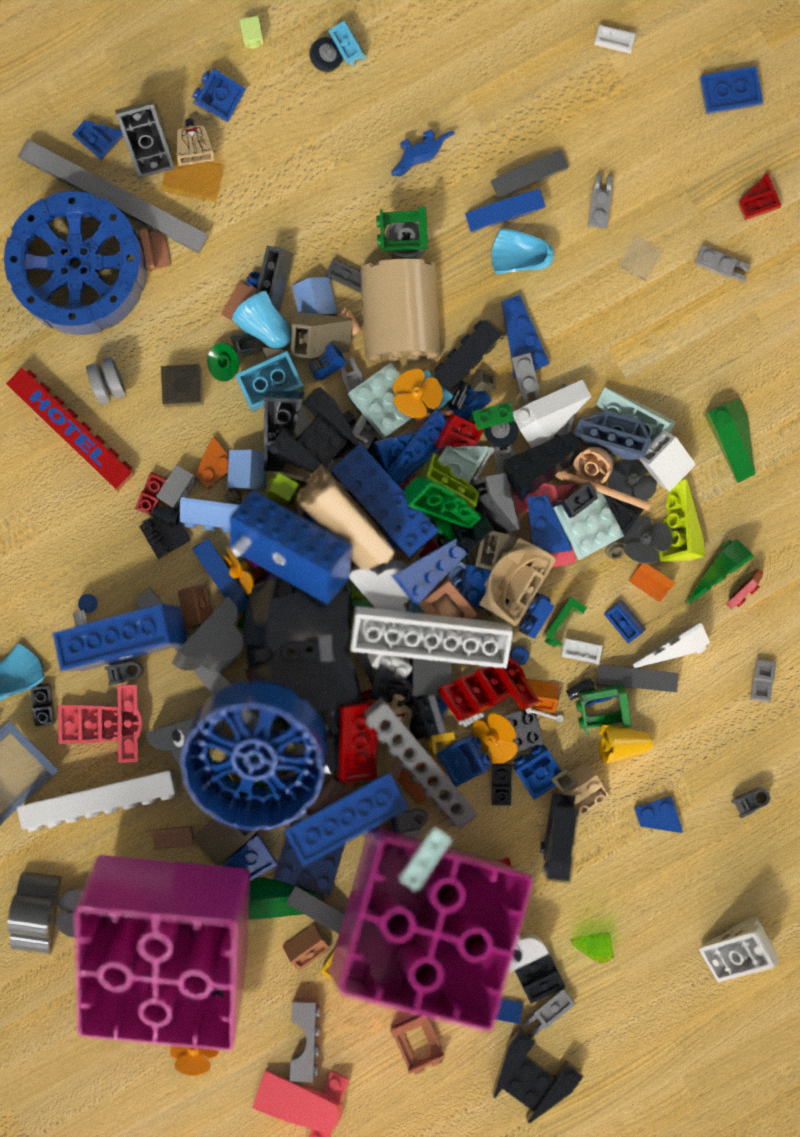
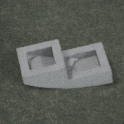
(762, 681)

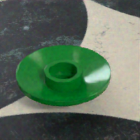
(217, 362)

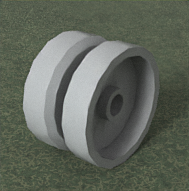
(399, 232)
(105, 381)

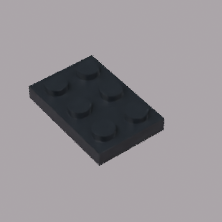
(425, 717)

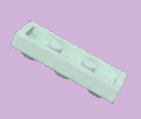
(425, 859)

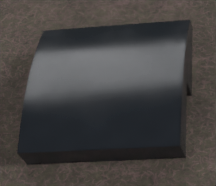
(539, 978)

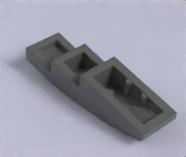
(529, 174)
(638, 678)
(316, 909)

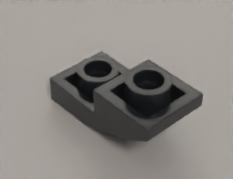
(42, 705)
(501, 784)

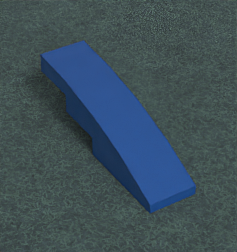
(505, 210)
(220, 574)

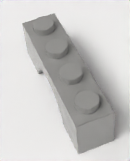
(304, 1015)

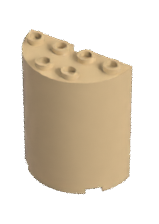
(400, 310)
(345, 519)

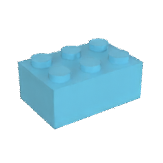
(273, 375)

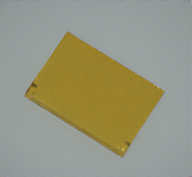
(194, 180)

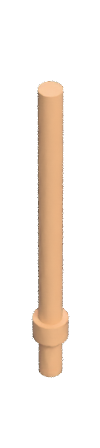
(564, 475)

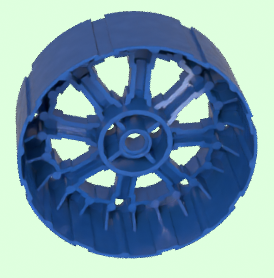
(101, 313)
(265, 806)

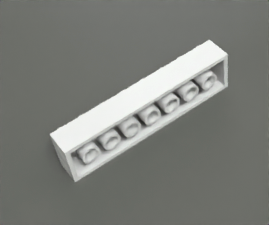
(431, 637)
(97, 799)

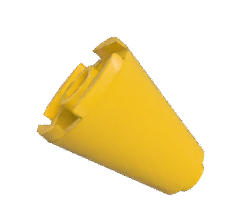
(622, 743)

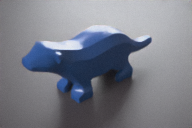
(420, 152)

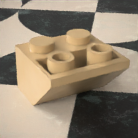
(588, 791)

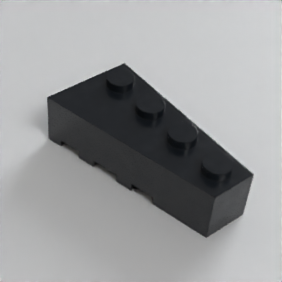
(468, 354)
(280, 413)
(540, 464)

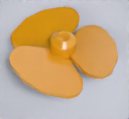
(411, 393)
(239, 571)
(499, 740)
(190, 1059)

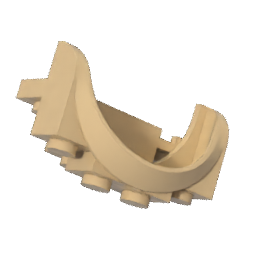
(516, 581)

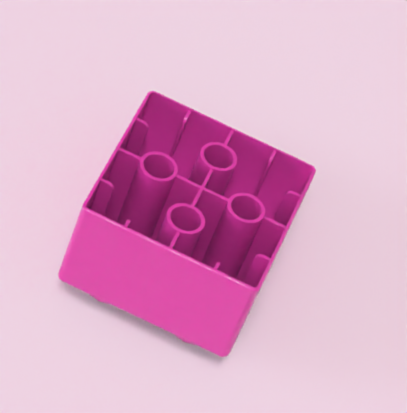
(153, 939)
(432, 947)

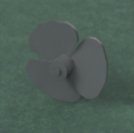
(627, 478)
(641, 542)
(66, 920)

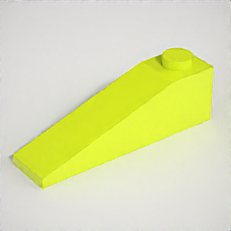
(684, 526)

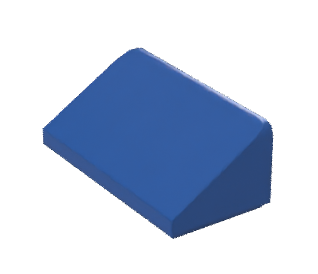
(473, 401)
(625, 621)
(509, 1011)

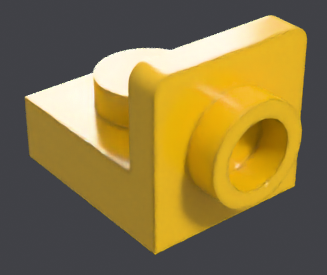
(444, 739)

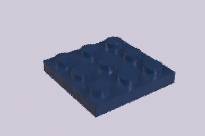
(314, 876)

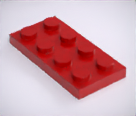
(356, 745)

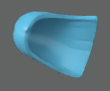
(519, 252)
(263, 321)
(19, 672)

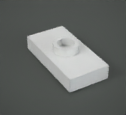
(614, 39)
(581, 651)

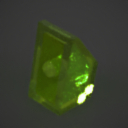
(595, 946)

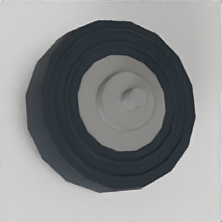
(325, 54)
(502, 435)

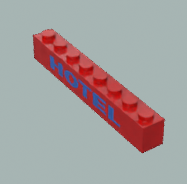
(70, 429)

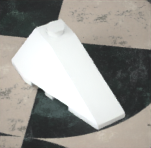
(545, 416)
(687, 642)

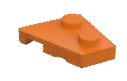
(213, 464)

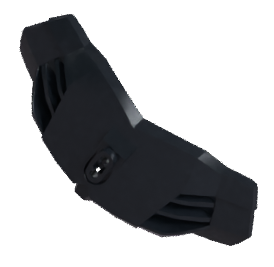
(287, 618)

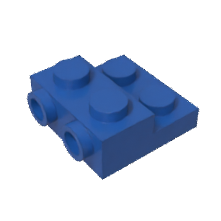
(218, 94)
(538, 613)
(464, 760)
(536, 770)

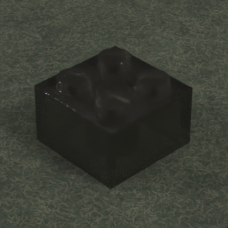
(182, 385)

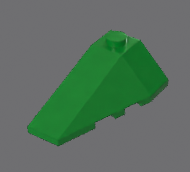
(732, 433)
(725, 562)
(269, 898)

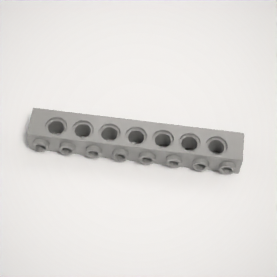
(381, 711)

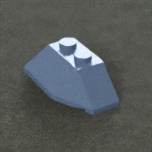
(615, 433)

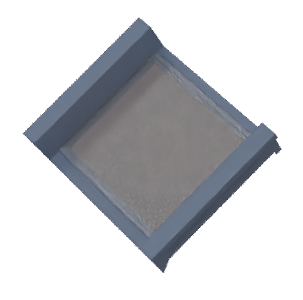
(21, 769)

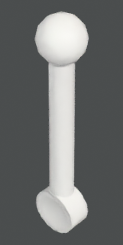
(490, 452)
(559, 718)

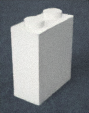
(667, 460)

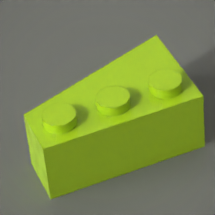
(439, 473)
(283, 490)

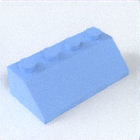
(206, 514)

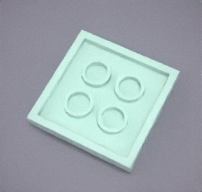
(376, 401)
(590, 528)

